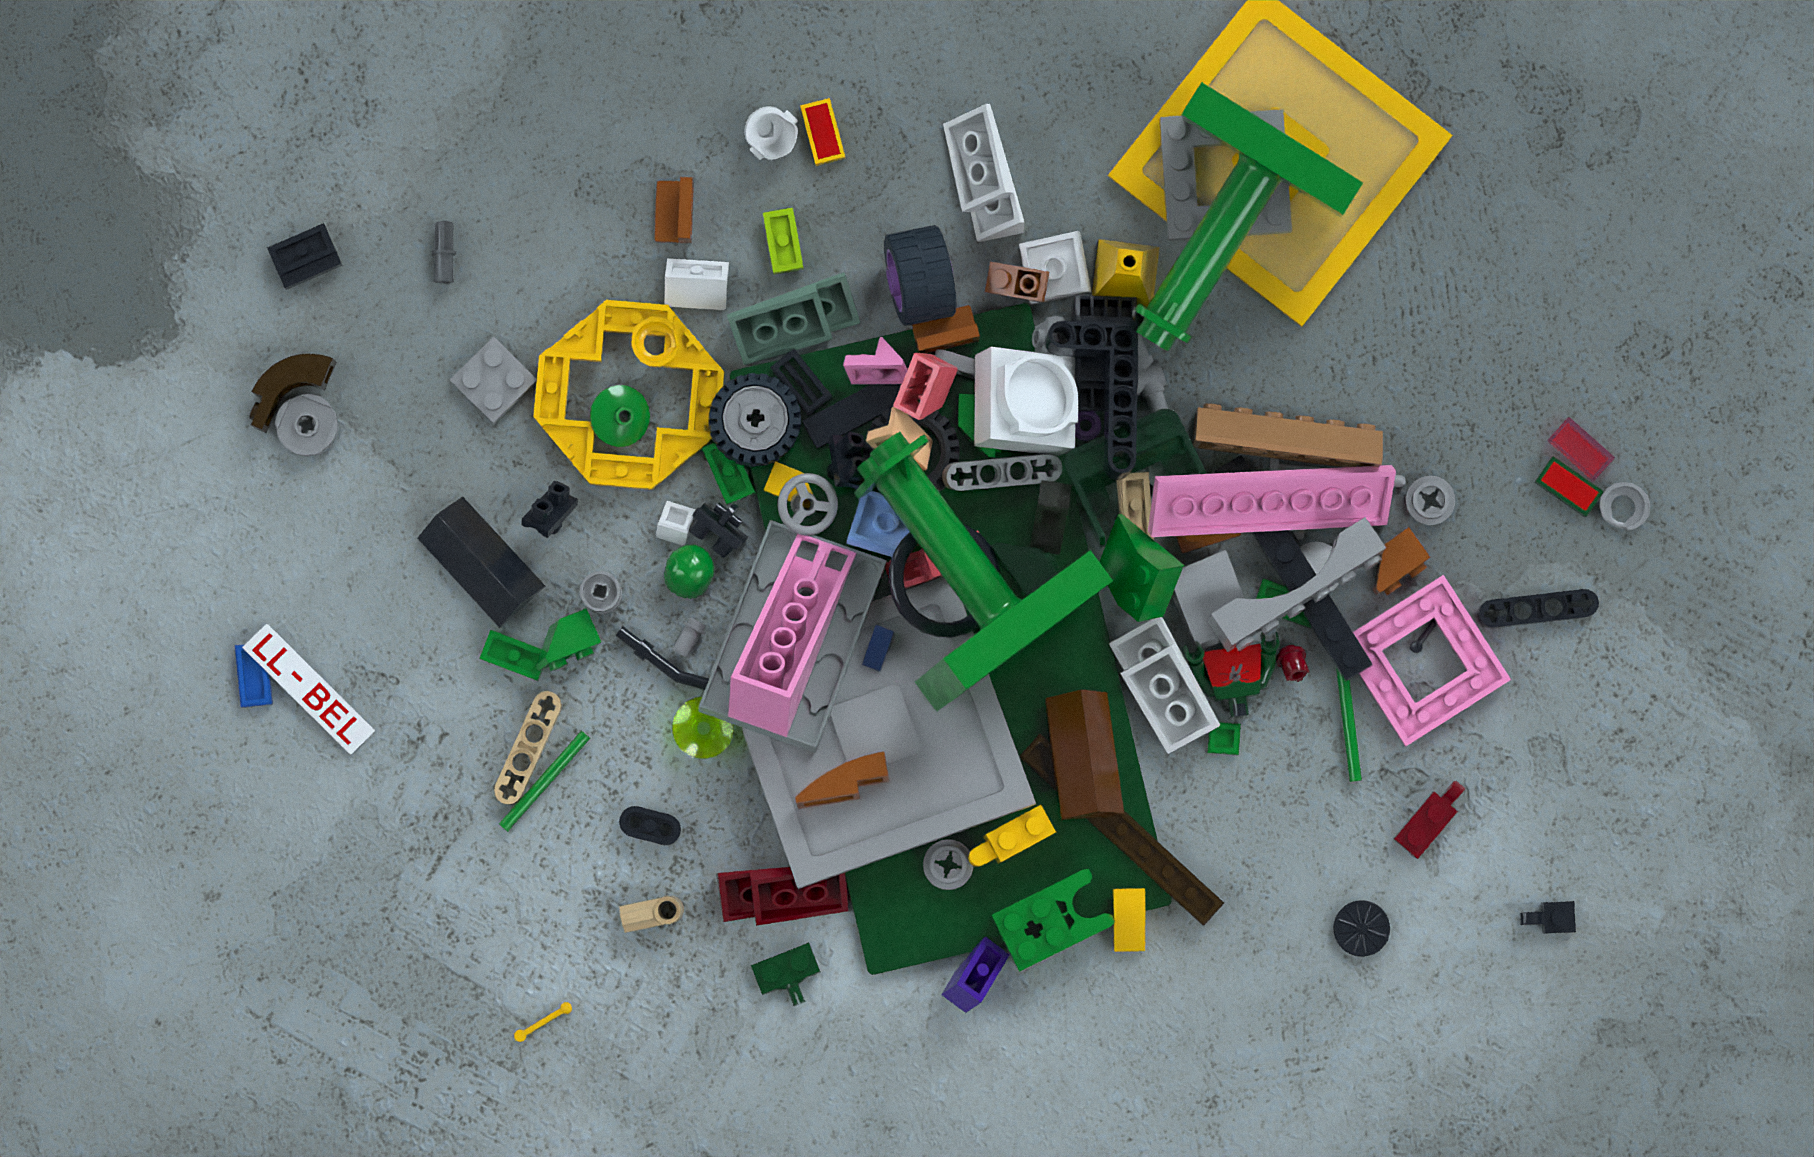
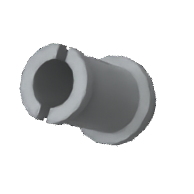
(689, 637)

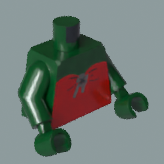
(1234, 673)

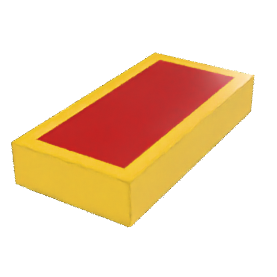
(822, 132)

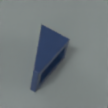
(878, 648)

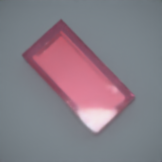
(1580, 449)

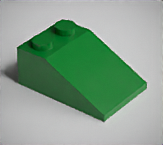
(1140, 571)

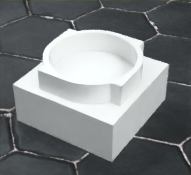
(1025, 401)

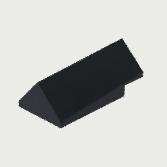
(480, 561)

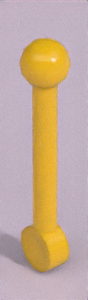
(521, 1035)

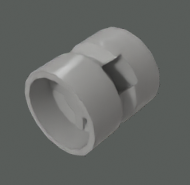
(601, 592)

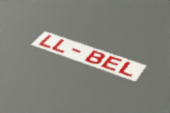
(308, 689)

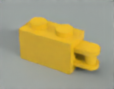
(1013, 837)

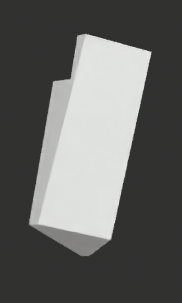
(983, 175)
(1163, 684)

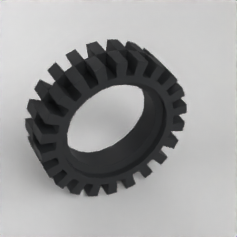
(943, 432)

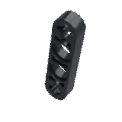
(1537, 606)

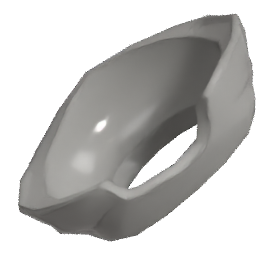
(1636, 494)

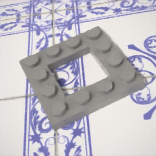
(1182, 212)

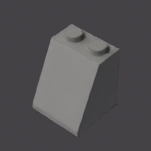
(1203, 590)

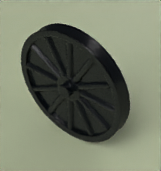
(1361, 928)

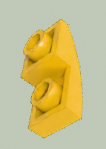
(1129, 920)

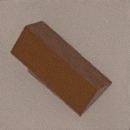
(1084, 755)

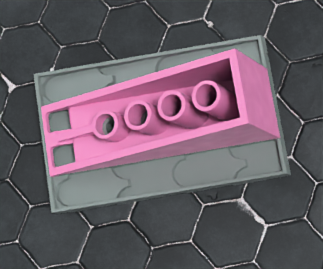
(792, 636)

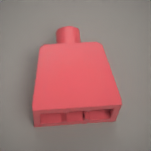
(925, 380)

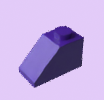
(975, 975)

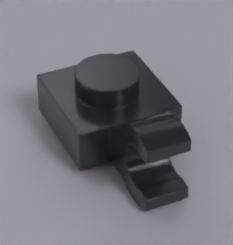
(1554, 917)

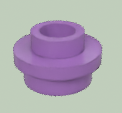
(1095, 422)

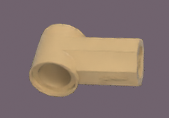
(648, 914)

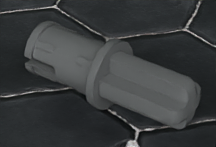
(444, 252)

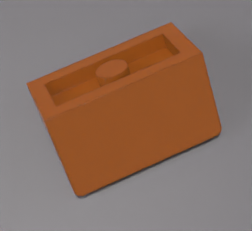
(674, 211)
(946, 332)

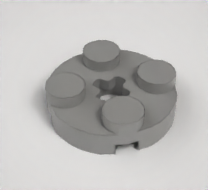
(299, 409)

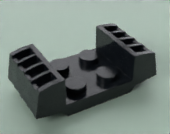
(1091, 371)

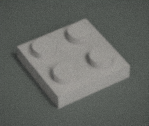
(493, 380)

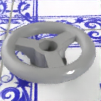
(796, 504)

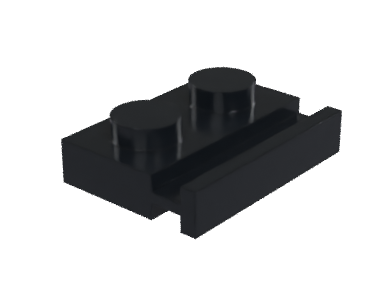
(304, 256)

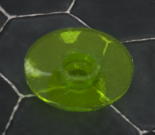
(693, 743)

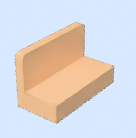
(909, 428)

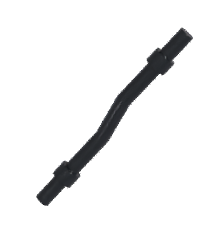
(645, 650)

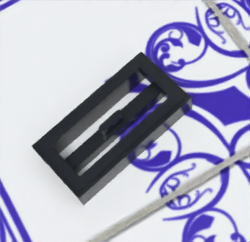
(817, 403)

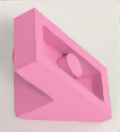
(881, 368)

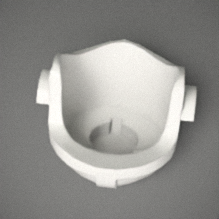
(771, 133)

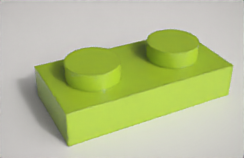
(783, 241)

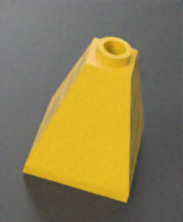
(1116, 279)

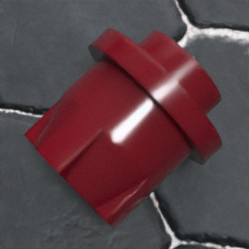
(1293, 663)

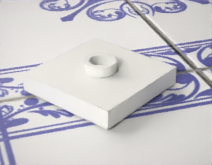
(1064, 260)

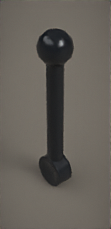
(1416, 646)

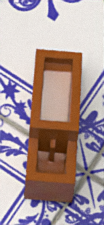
(844, 781)

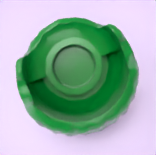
(689, 571)

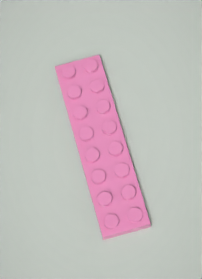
(1270, 500)

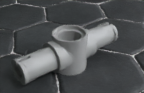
(1150, 379)

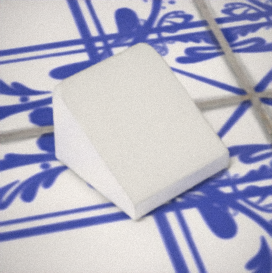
(675, 523)

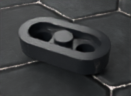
(650, 825)

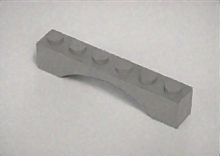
(1244, 618)

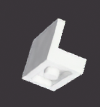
(696, 284)

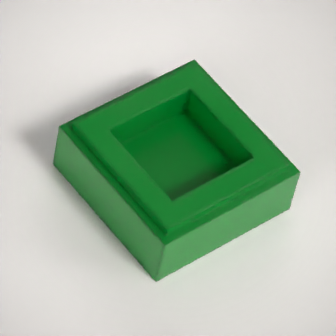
(1224, 739)

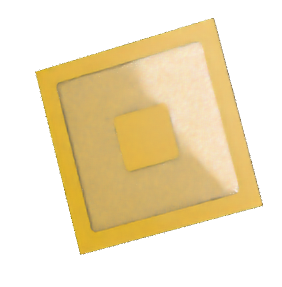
(1329, 105)

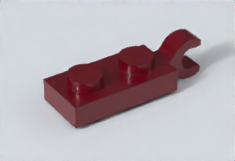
(1429, 820)

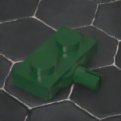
(786, 971)

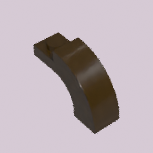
(282, 378)

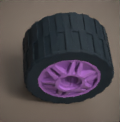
(920, 275)

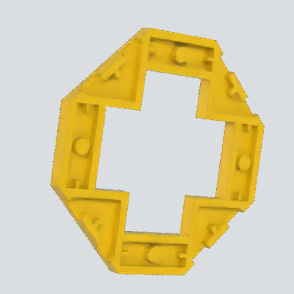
(577, 438)

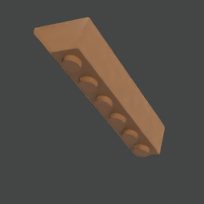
(1287, 438)

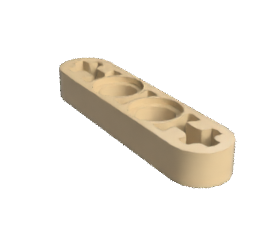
(524, 746)

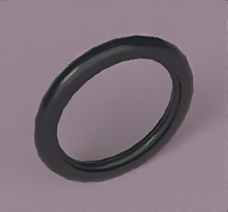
(903, 604)

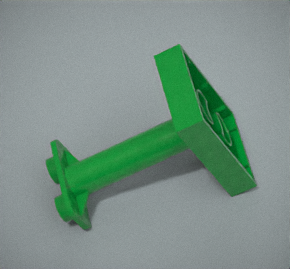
(1263, 163)
(1003, 618)

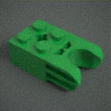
(1058, 920)

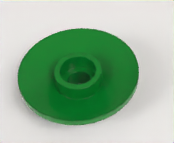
(606, 411)

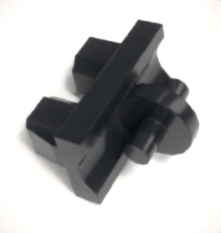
(845, 459)
(550, 510)
(722, 523)

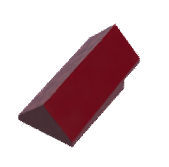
(774, 897)

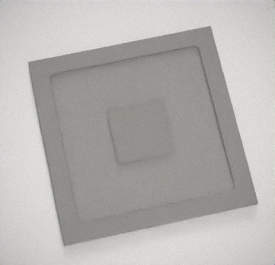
(942, 765)

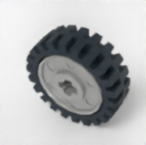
(736, 404)

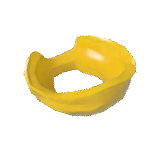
(639, 334)

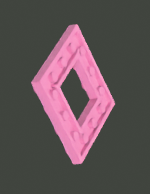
(1483, 668)

